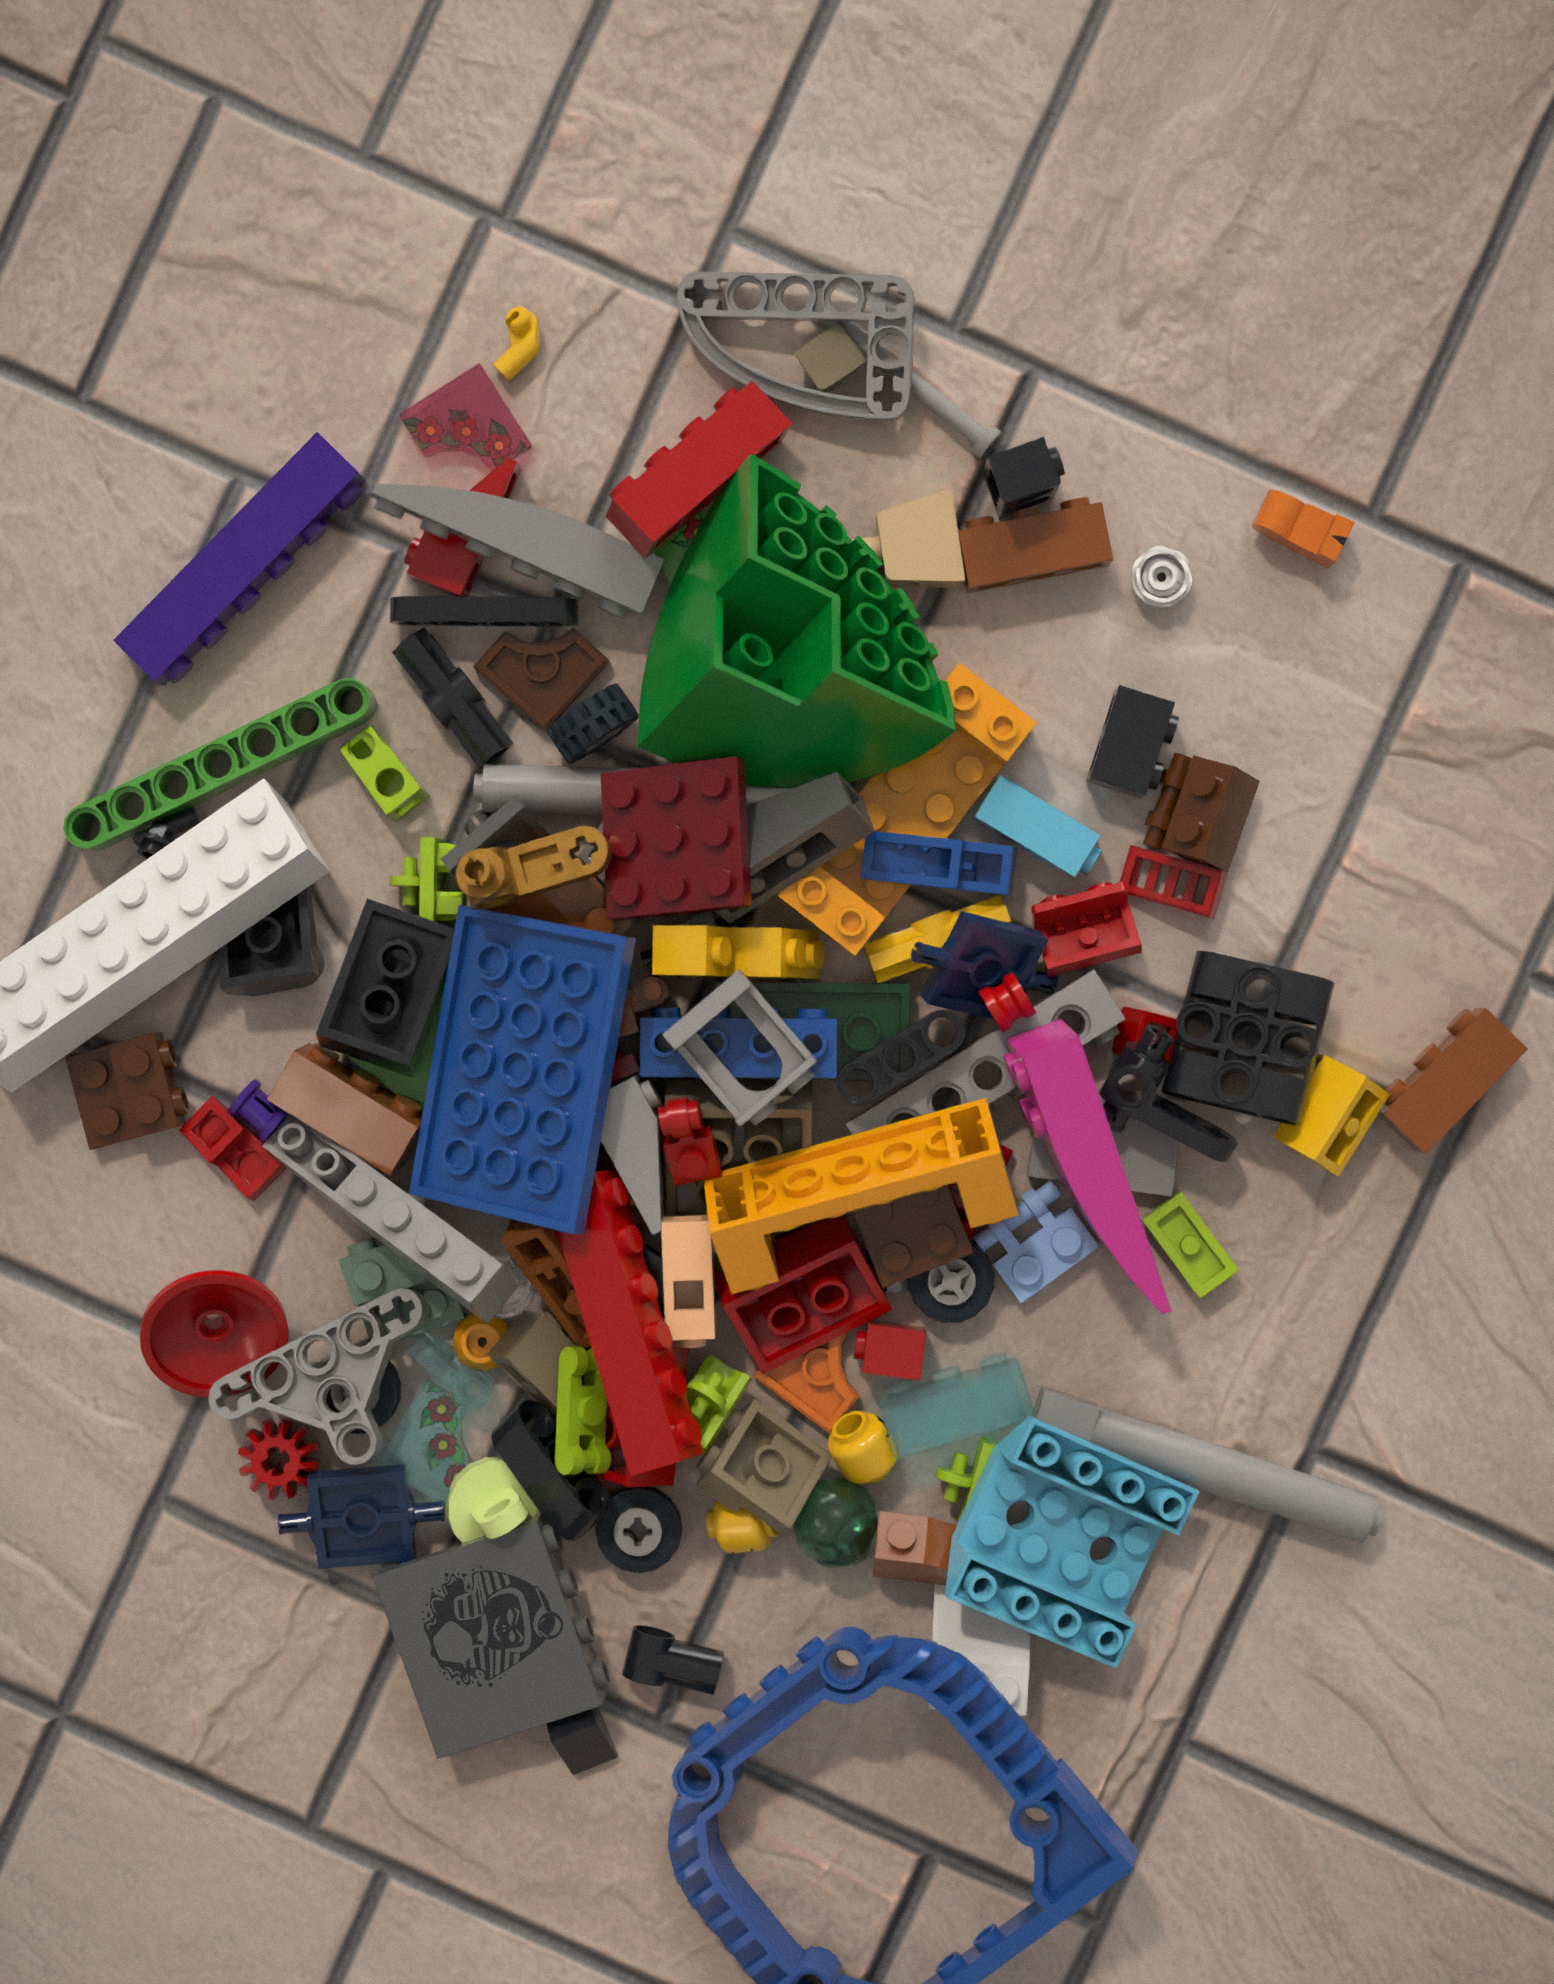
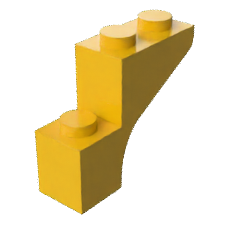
(725, 950)

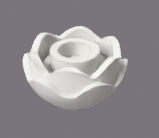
(1172, 565)

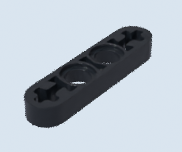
(484, 611)

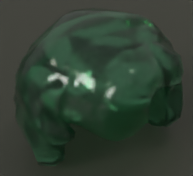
(836, 1523)

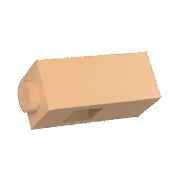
(688, 1279)

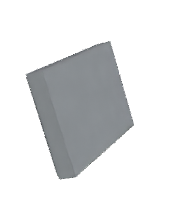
(1145, 1154)

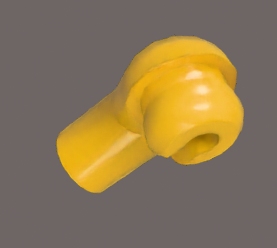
(524, 342)

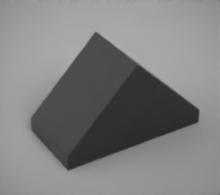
(582, 1740)

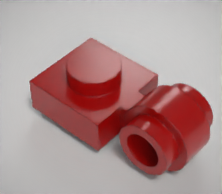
(687, 1143)

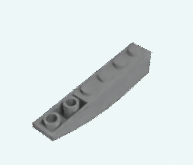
(533, 539)
(394, 1218)

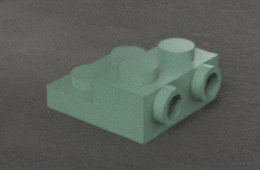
(377, 1270)

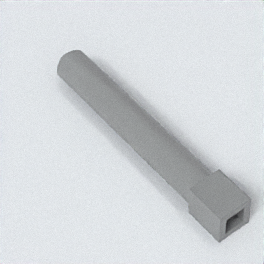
(559, 788)
(1216, 1468)

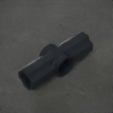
(452, 697)

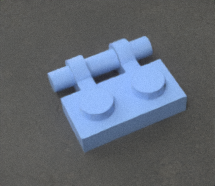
(1044, 1253)

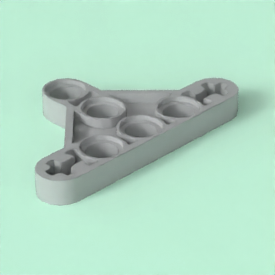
(349, 1365)

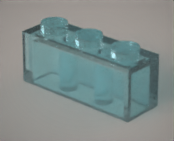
(955, 1405)

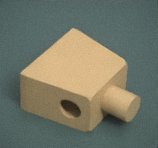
(920, 543)

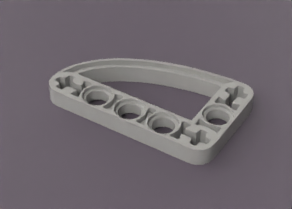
(819, 308)

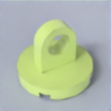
(487, 1501)

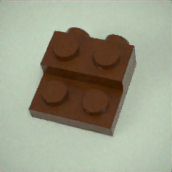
(127, 1090)

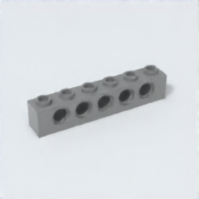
(1083, 995)

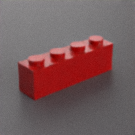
(696, 469)

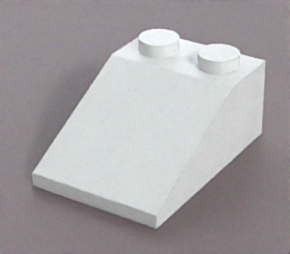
(987, 1642)

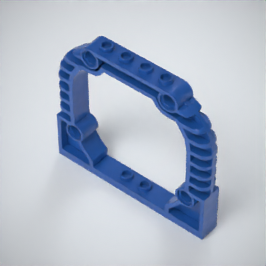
(1074, 1850)

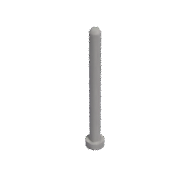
(981, 438)

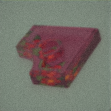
(466, 418)

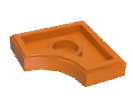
(814, 1384)

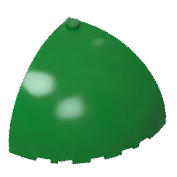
(788, 647)

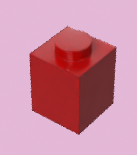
(891, 1349)

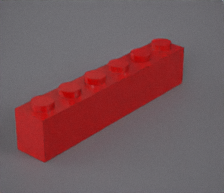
(629, 1333)

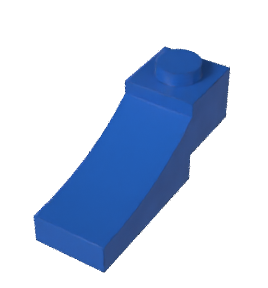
(939, 862)

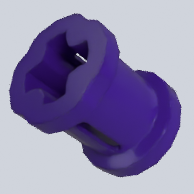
(257, 1110)

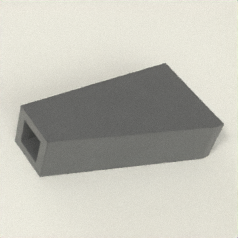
(800, 833)

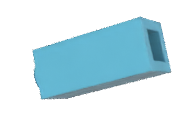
(1038, 828)

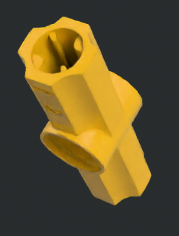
(891, 954)

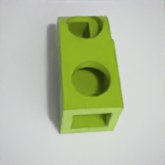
(384, 773)

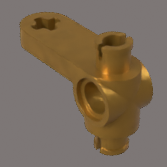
(508, 875)

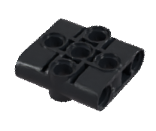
(1224, 982)

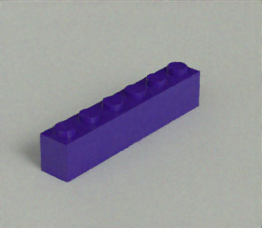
(240, 561)

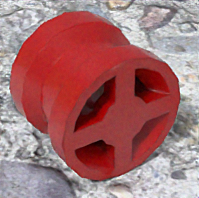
(1007, 1002)

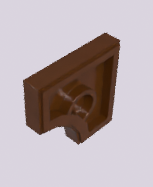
(544, 675)

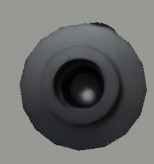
(160, 834)

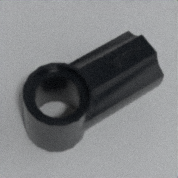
(659, 1658)

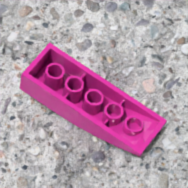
(1073, 1126)

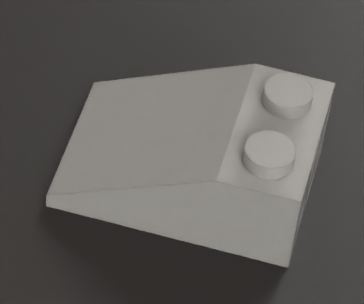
(636, 1145)

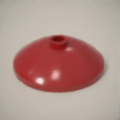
(195, 1350)

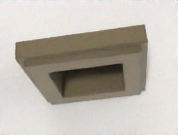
(831, 357)

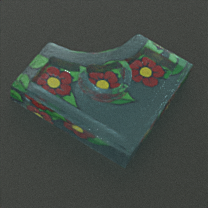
(430, 1442)

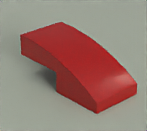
(232, 1148)

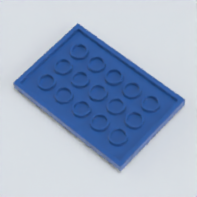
(522, 1068)

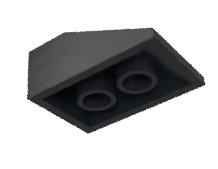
(387, 988)

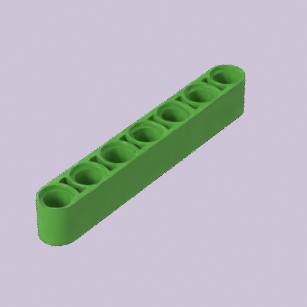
(196, 765)

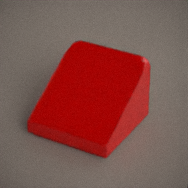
(1134, 1024)

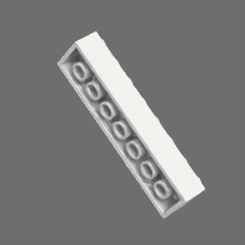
(150, 929)

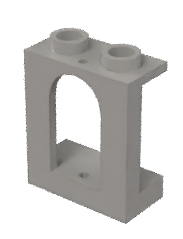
(742, 1102)

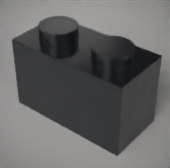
(1132, 742)

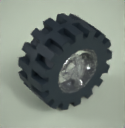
(592, 723)

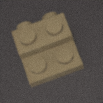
(762, 1466)

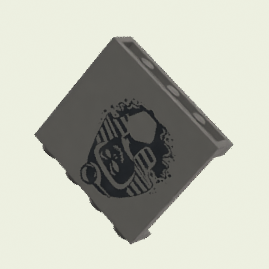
(492, 1637)

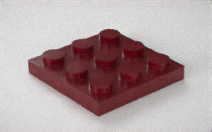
(676, 839)

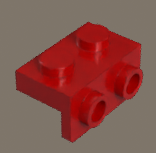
(1086, 928)

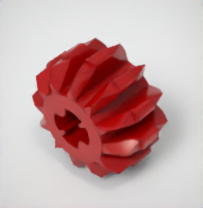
(265, 1445)

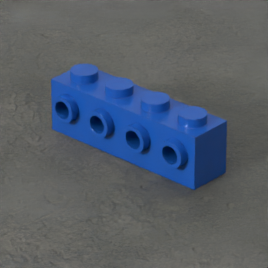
(737, 1044)

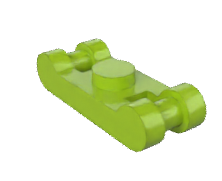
(580, 1412)

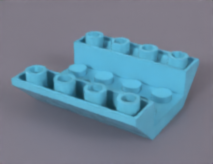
(1042, 1568)

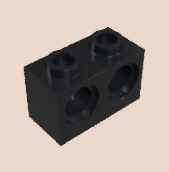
(1023, 476)

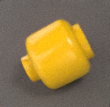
(861, 1447)
(738, 1531)

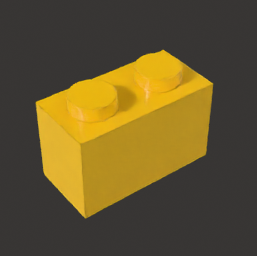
(1335, 1115)

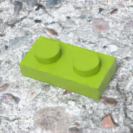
(1189, 1244)

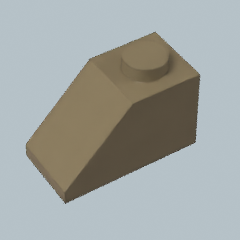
(531, 1355)

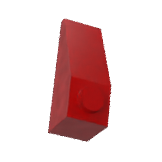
(447, 563)

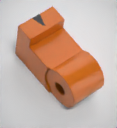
(1302, 527)

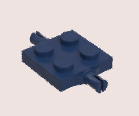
(979, 957)
(361, 1516)

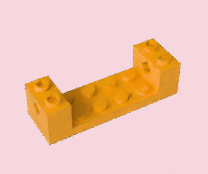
(913, 799)
(854, 1174)

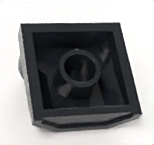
(274, 952)

